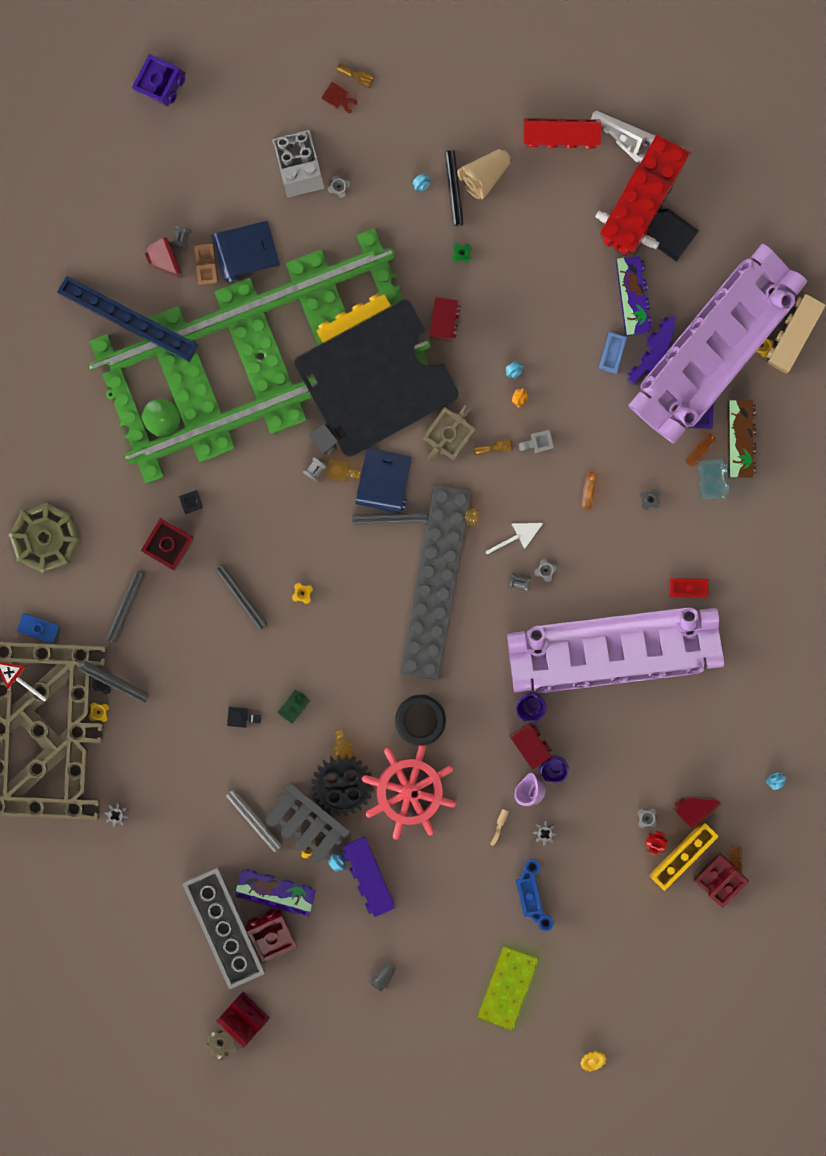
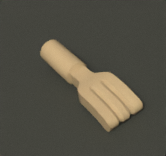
(501, 821)

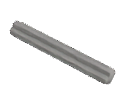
(254, 821)

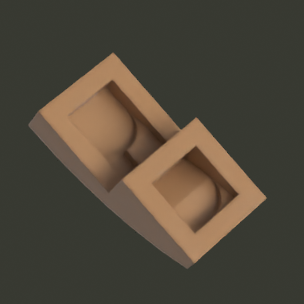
(205, 263)

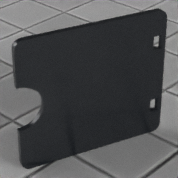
(373, 378)

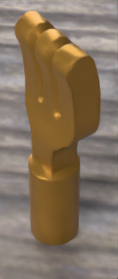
(361, 77)
(499, 446)

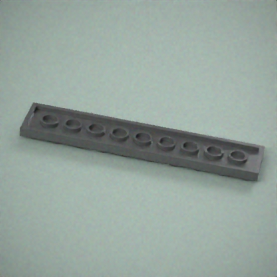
(435, 583)

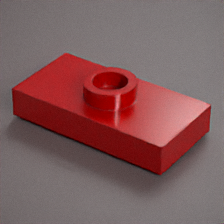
(688, 587)

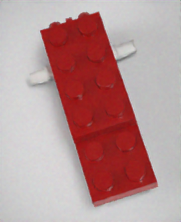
(643, 198)

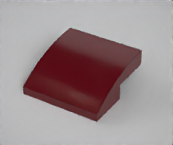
(721, 880)
(243, 1019)

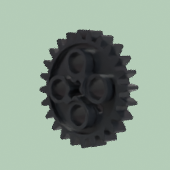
(340, 768)

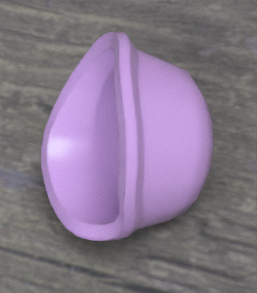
(530, 790)

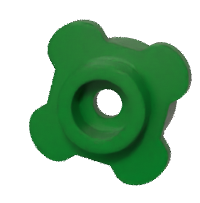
(457, 256)

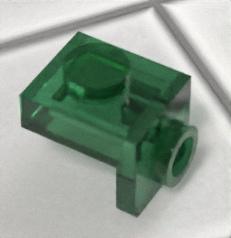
(294, 706)

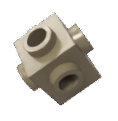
(220, 1052)

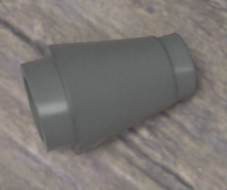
(382, 977)

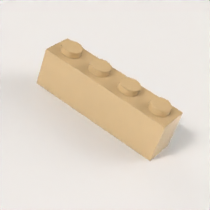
(795, 333)

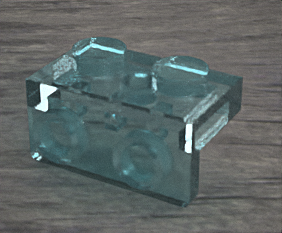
(712, 479)

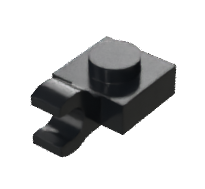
(239, 717)

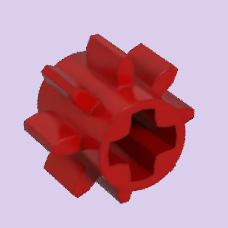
(656, 842)

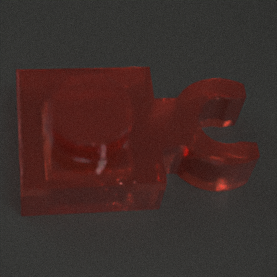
(337, 96)

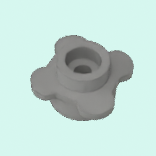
(336, 180)
(546, 575)
(643, 814)

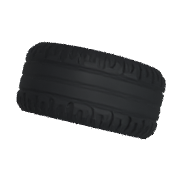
(420, 740)

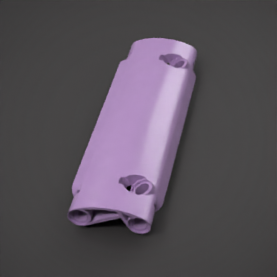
(717, 344)
(615, 650)

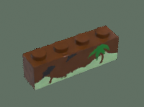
(740, 438)

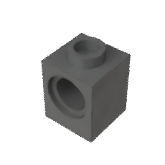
(324, 439)

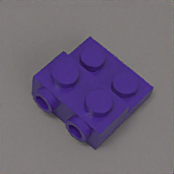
(159, 80)

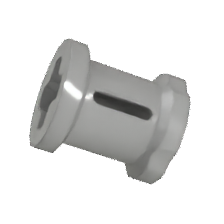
(314, 469)

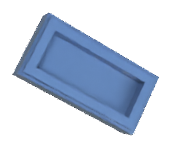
(612, 352)

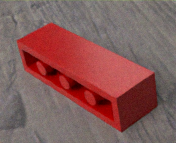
(562, 132)

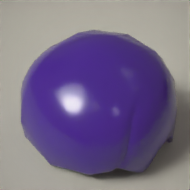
(531, 707)
(554, 769)

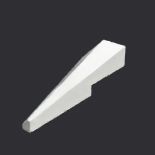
(629, 138)

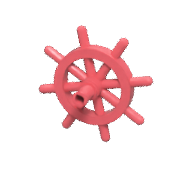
(409, 791)

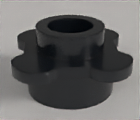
(98, 686)

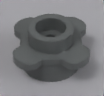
(645, 499)

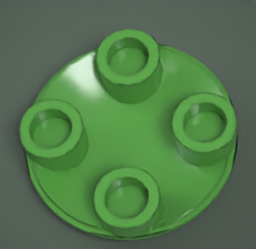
(161, 417)

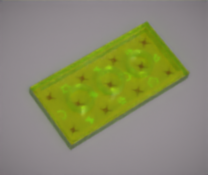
(507, 988)

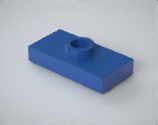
(38, 628)

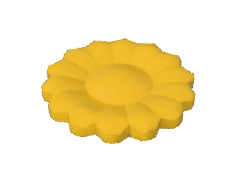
(593, 1061)

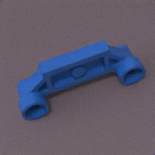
(530, 897)

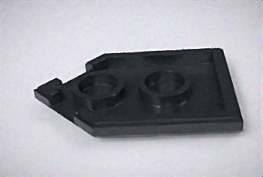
(672, 233)

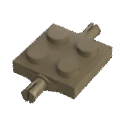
(448, 433)

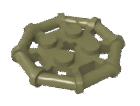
(38, 547)

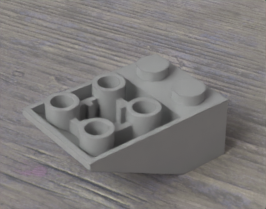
(298, 163)

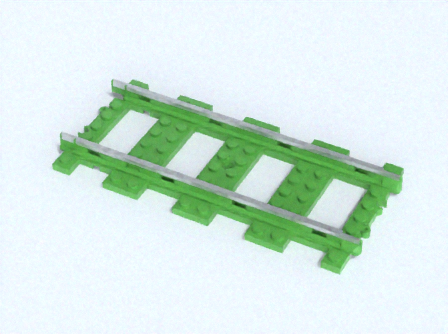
(244, 316)

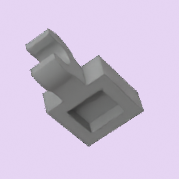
(539, 441)

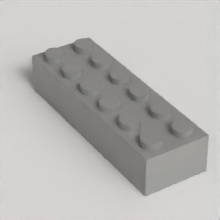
(223, 927)

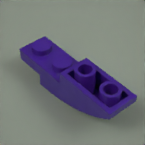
(658, 344)

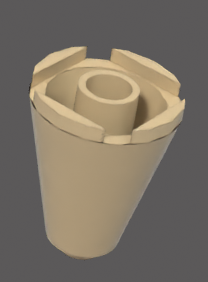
(484, 173)

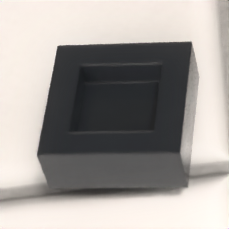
(191, 502)

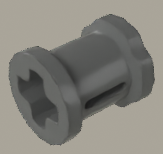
(181, 237)
(519, 582)

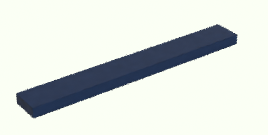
(128, 319)

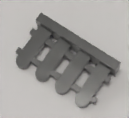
(312, 831)

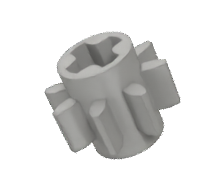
(116, 809)
(543, 838)

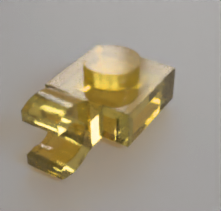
(339, 470)
(342, 747)

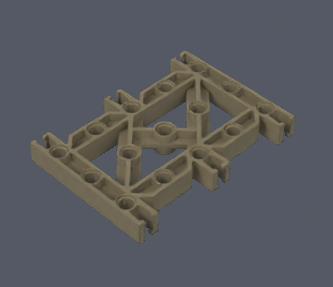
(54, 746)

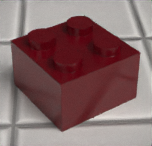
(443, 319)
(167, 544)
(530, 745)

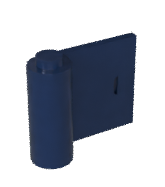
(243, 252)
(383, 483)

